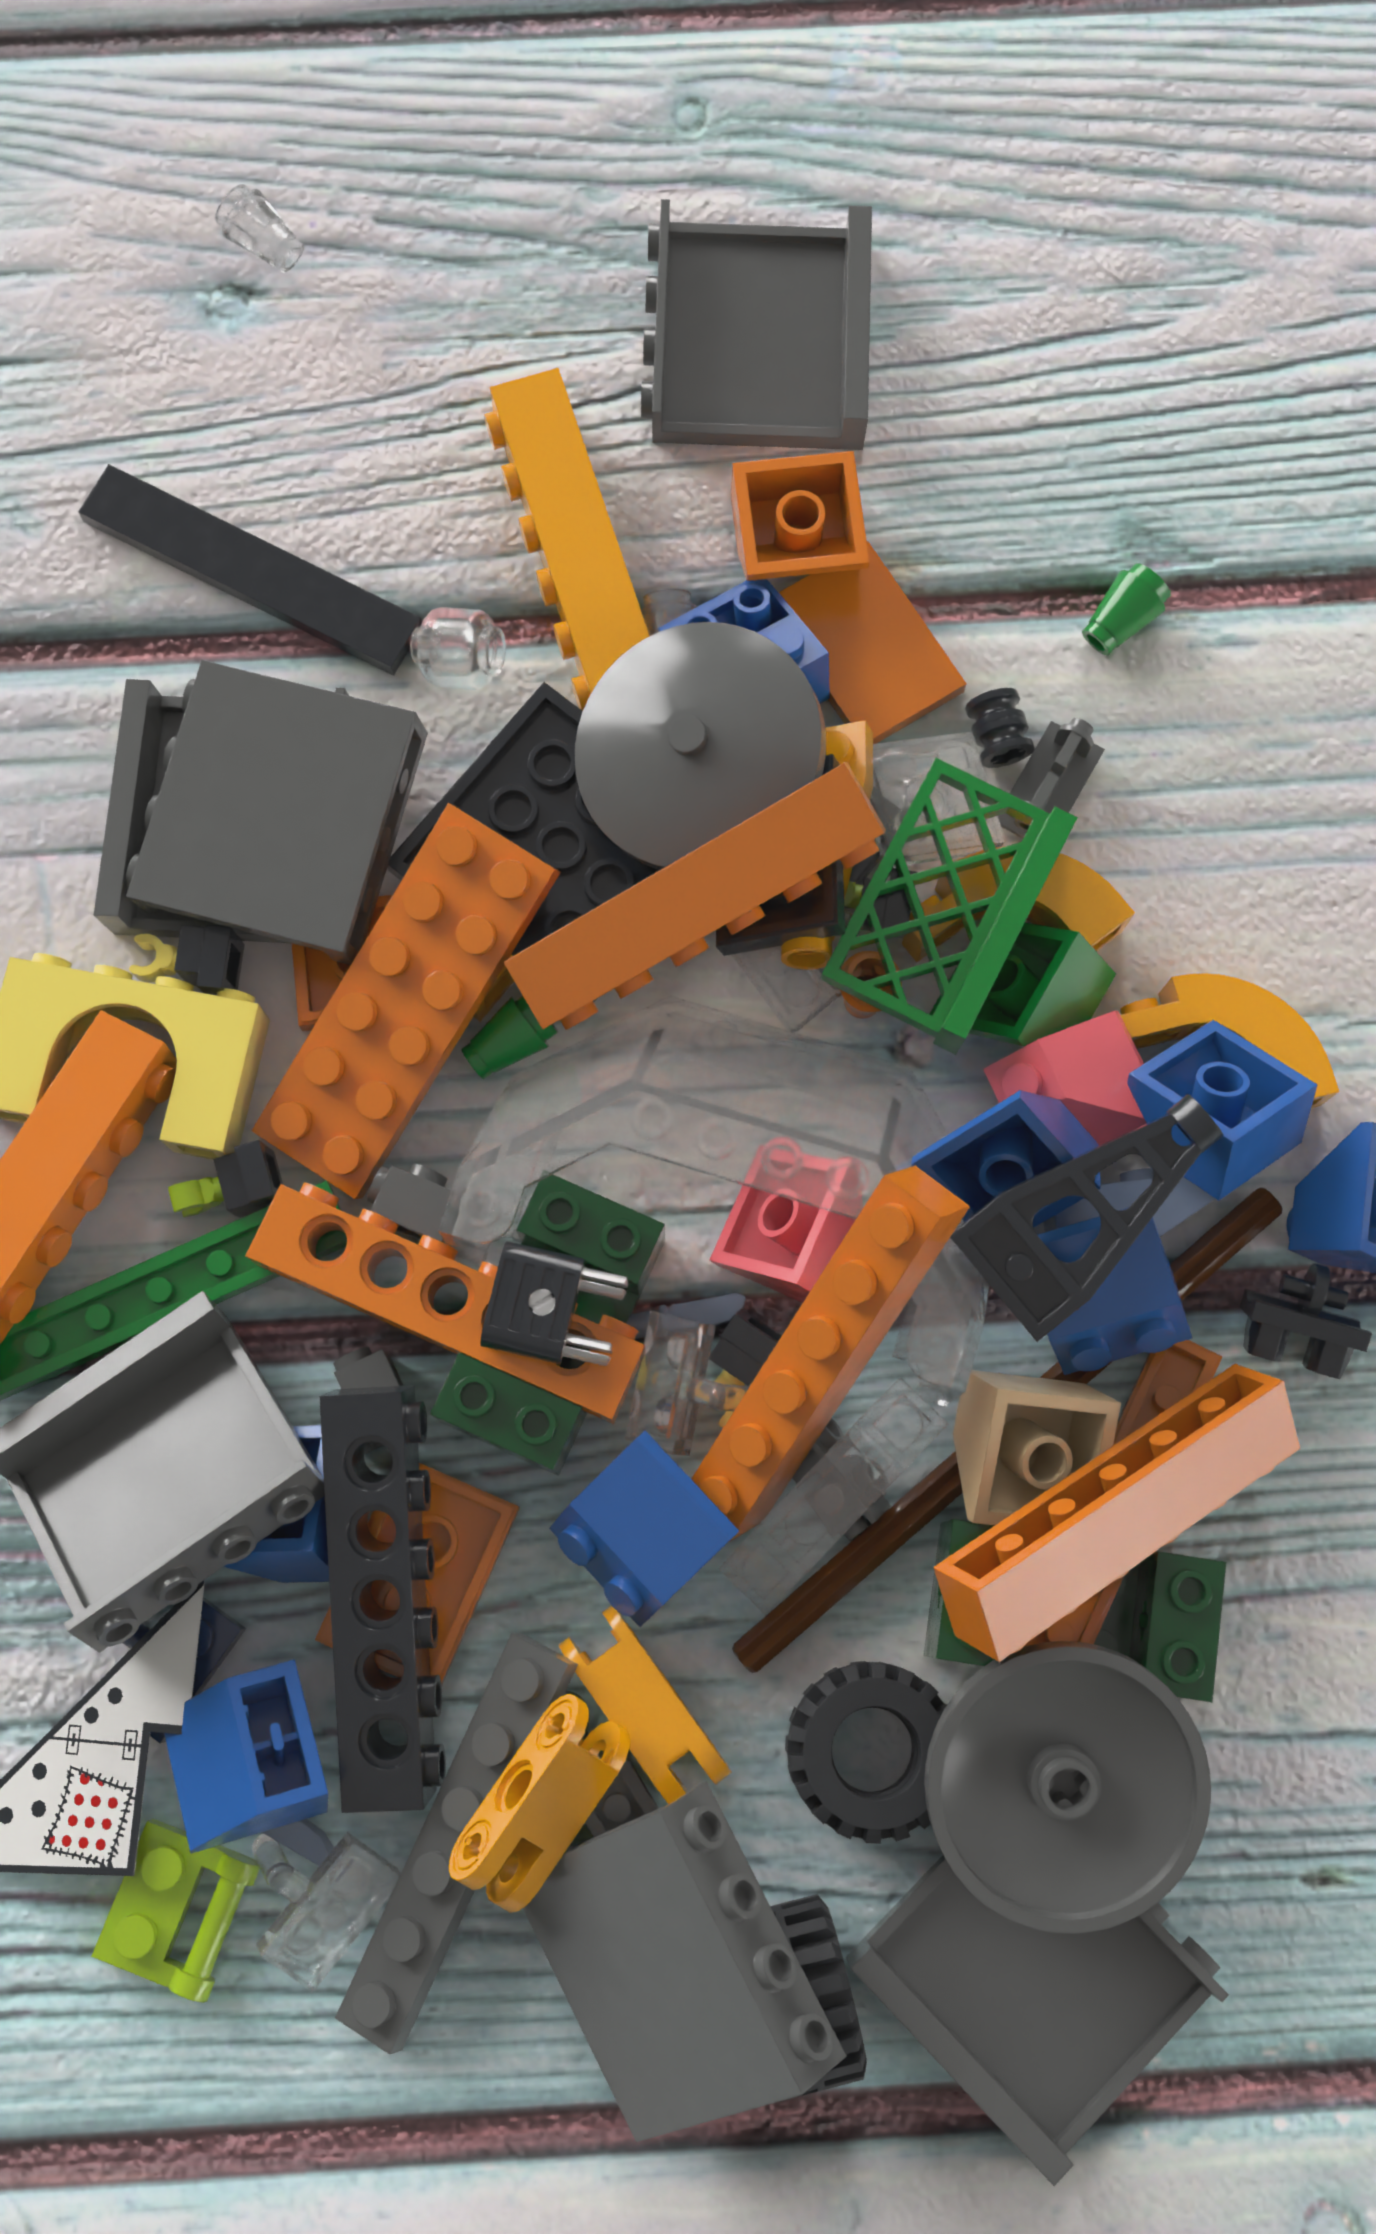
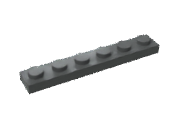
(426, 1900)

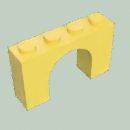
(214, 1038)

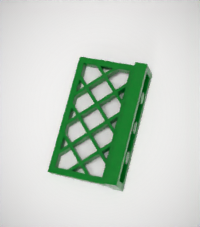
(999, 927)

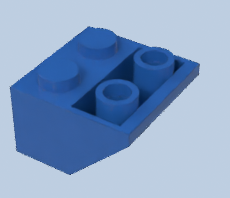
(763, 610)
(246, 1758)

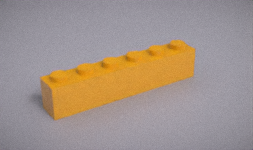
(565, 525)

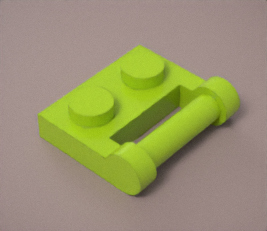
(156, 1901)

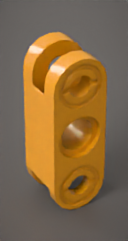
(643, 1702)
(538, 1804)

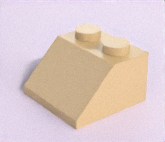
(1024, 1437)

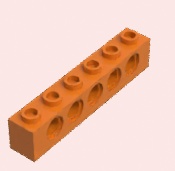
(288, 1248)

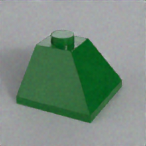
(1043, 986)

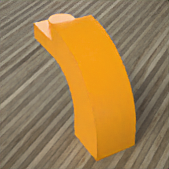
(1069, 900)
(1240, 1006)

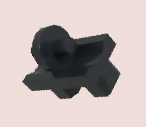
(1331, 1334)

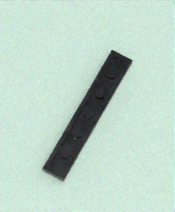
(250, 569)

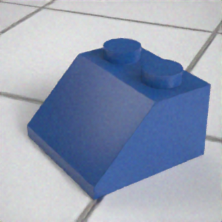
(1242, 1088)
(1006, 1148)
(1131, 1310)
(642, 1529)

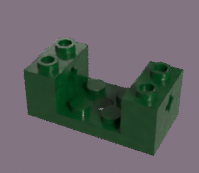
(515, 1413)
(1159, 1617)

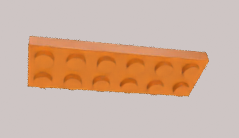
(405, 1001)

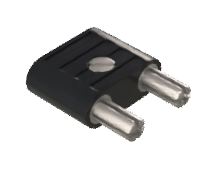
(537, 1301)

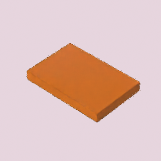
(879, 648)
(467, 1540)

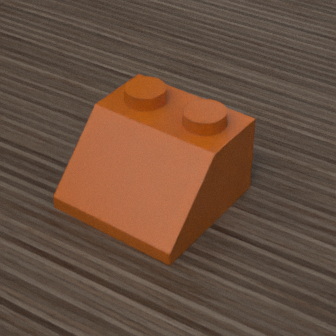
(798, 516)

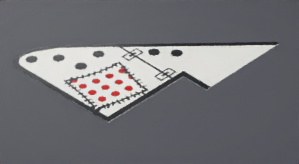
(81, 1787)

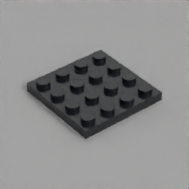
(531, 795)

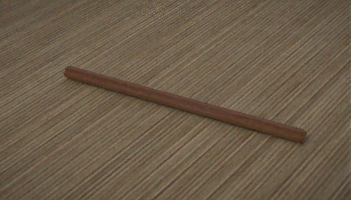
(944, 1483)

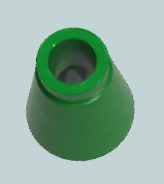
(1126, 608)
(507, 1038)

